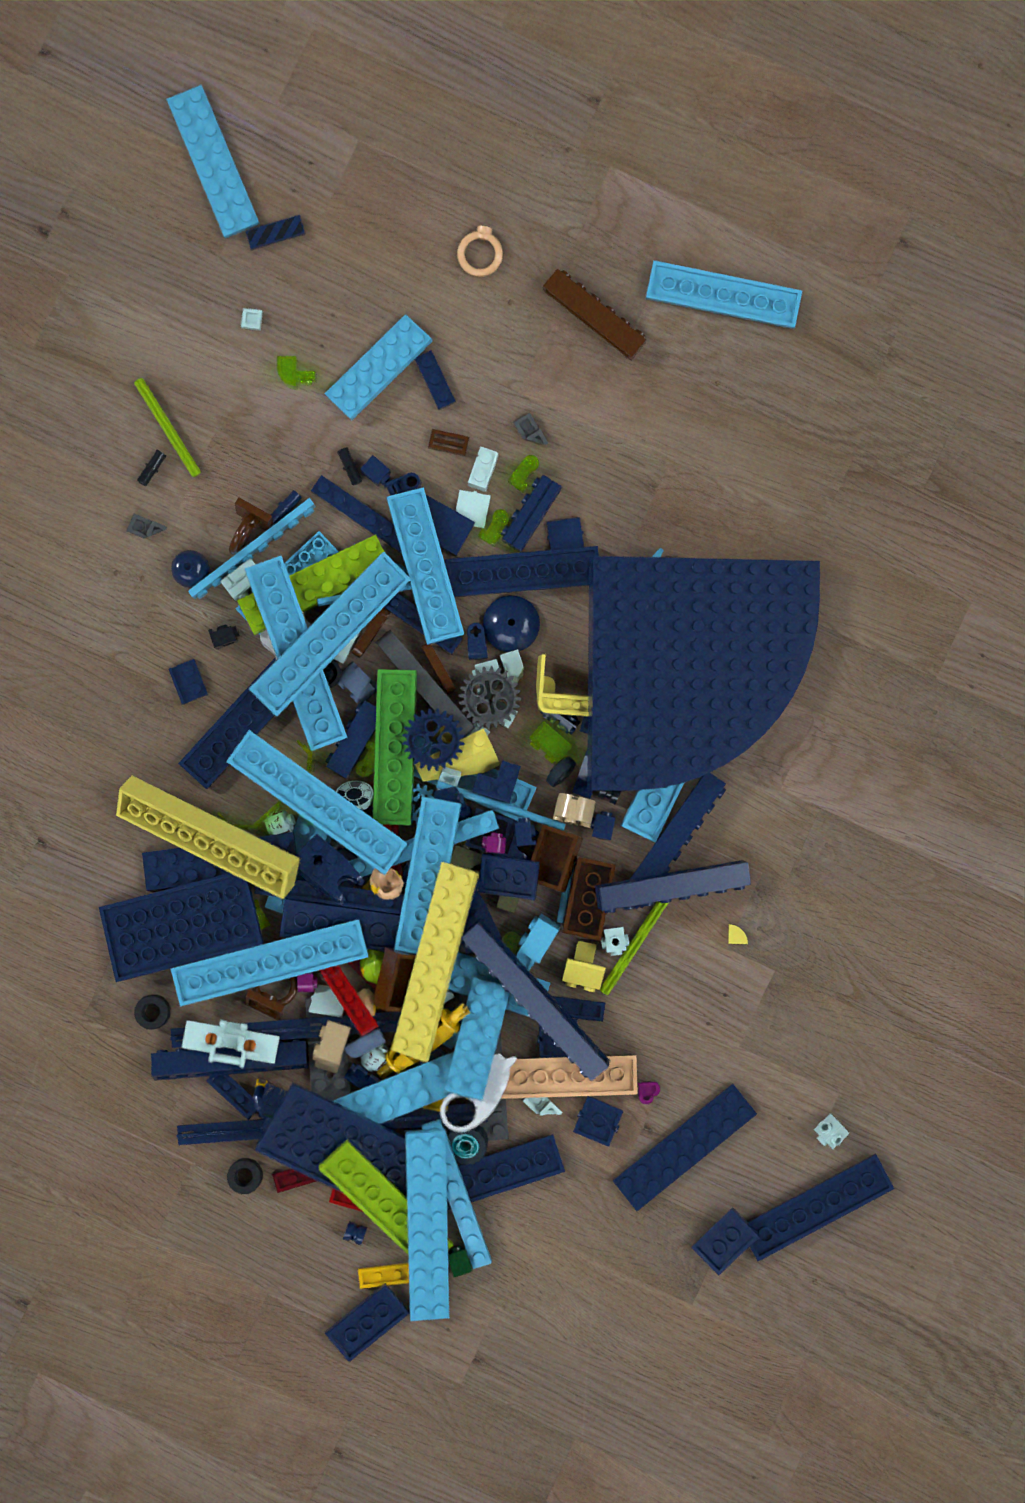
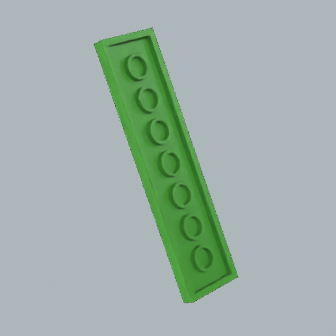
(392, 767)

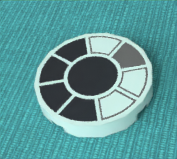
(357, 793)

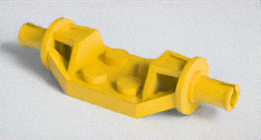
(444, 1032)

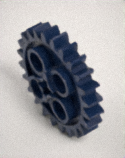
(447, 751)

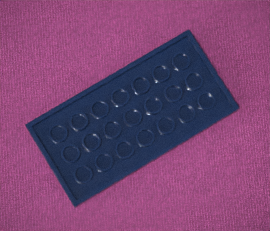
(180, 926)
(313, 1127)

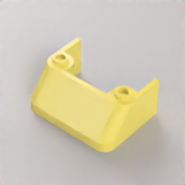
(557, 703)

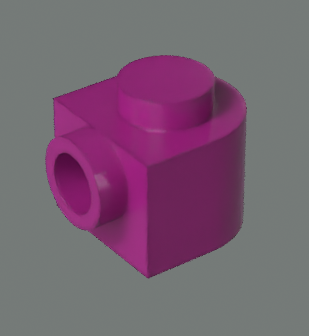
(494, 844)
(307, 982)

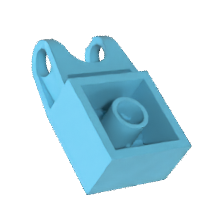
(537, 941)

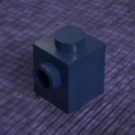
(603, 825)

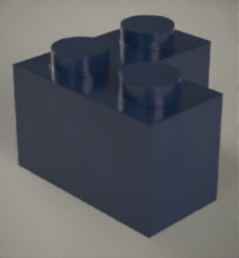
(500, 788)

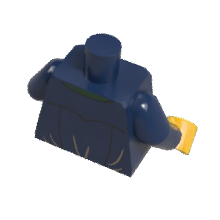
(267, 1100)

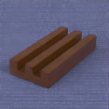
(447, 442)

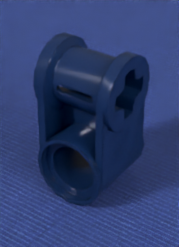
(401, 484)
(476, 645)

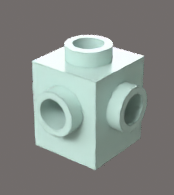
(609, 935)
(831, 1131)

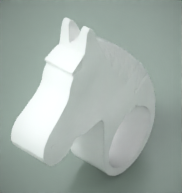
(494, 1090)

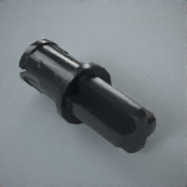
(349, 466)
(151, 468)

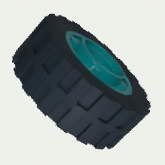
(471, 1152)

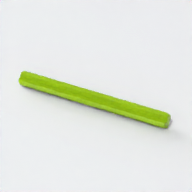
(167, 427)
(633, 947)

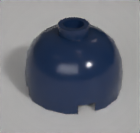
(189, 568)

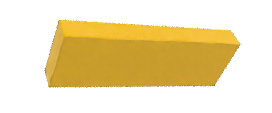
(388, 1274)

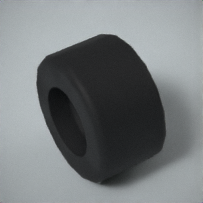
(143, 1020)
(232, 1176)

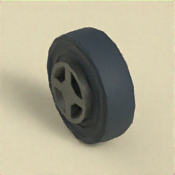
(561, 771)

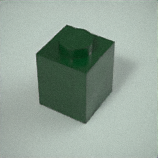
(459, 1261)

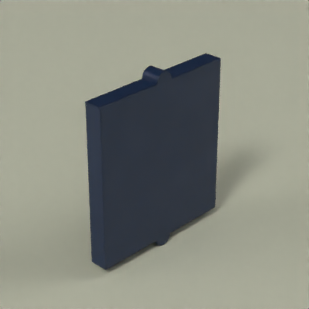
(565, 534)

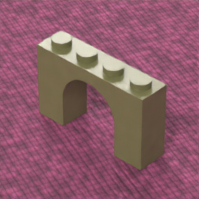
(467, 859)

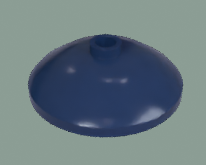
(508, 637)

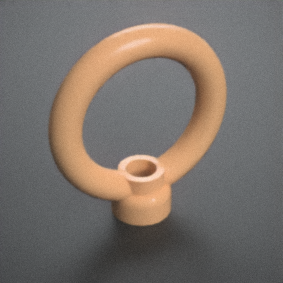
(482, 233)

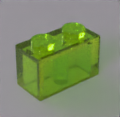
(550, 743)

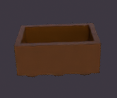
(557, 857)
(394, 979)

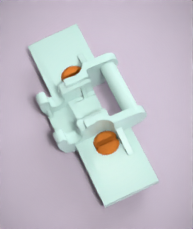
(230, 1035)

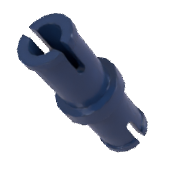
(285, 506)

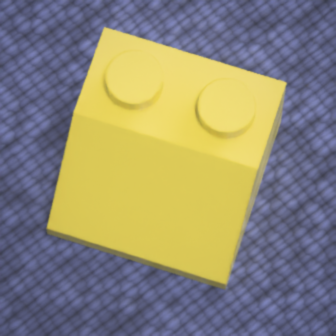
(583, 974)

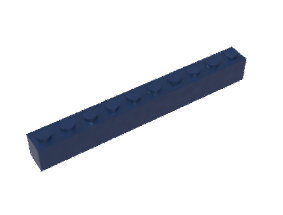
(535, 999)

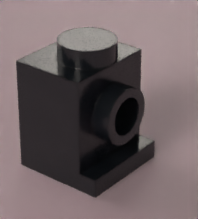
(224, 636)

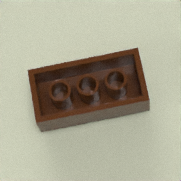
(582, 912)

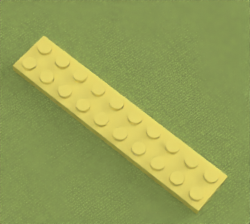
(435, 961)

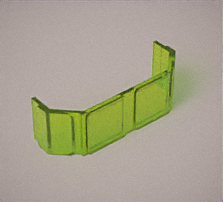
(278, 806)

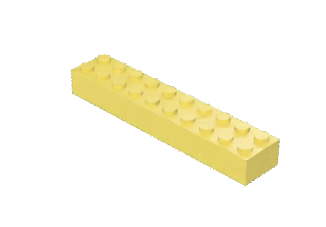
(207, 837)

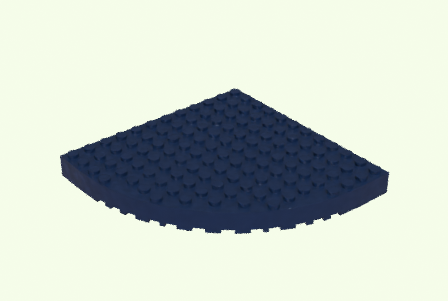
(690, 662)

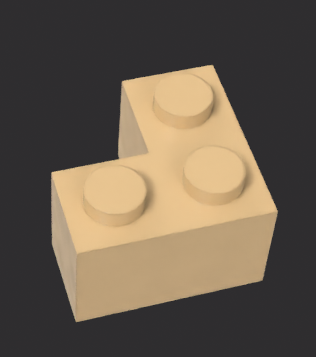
(330, 1050)

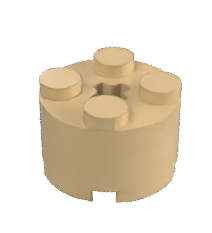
(574, 810)

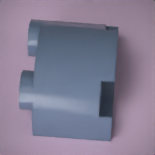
(357, 682)

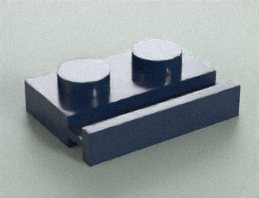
(188, 681)

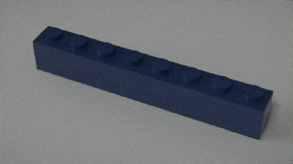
(680, 827)
(672, 885)
(196, 1063)

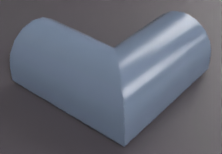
(365, 1044)

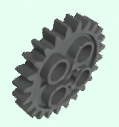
(507, 694)

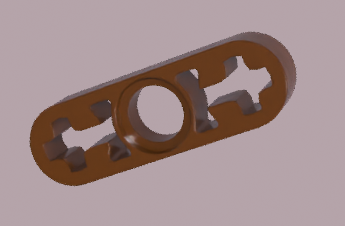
(370, 633)
(438, 668)

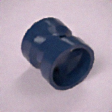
(354, 1233)

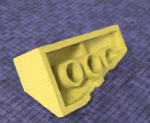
(476, 758)

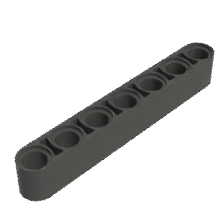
(425, 684)

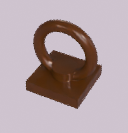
(250, 519)
(269, 1004)

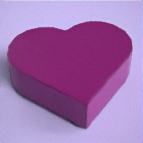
(647, 1091)

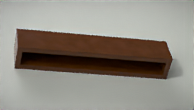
(594, 314)

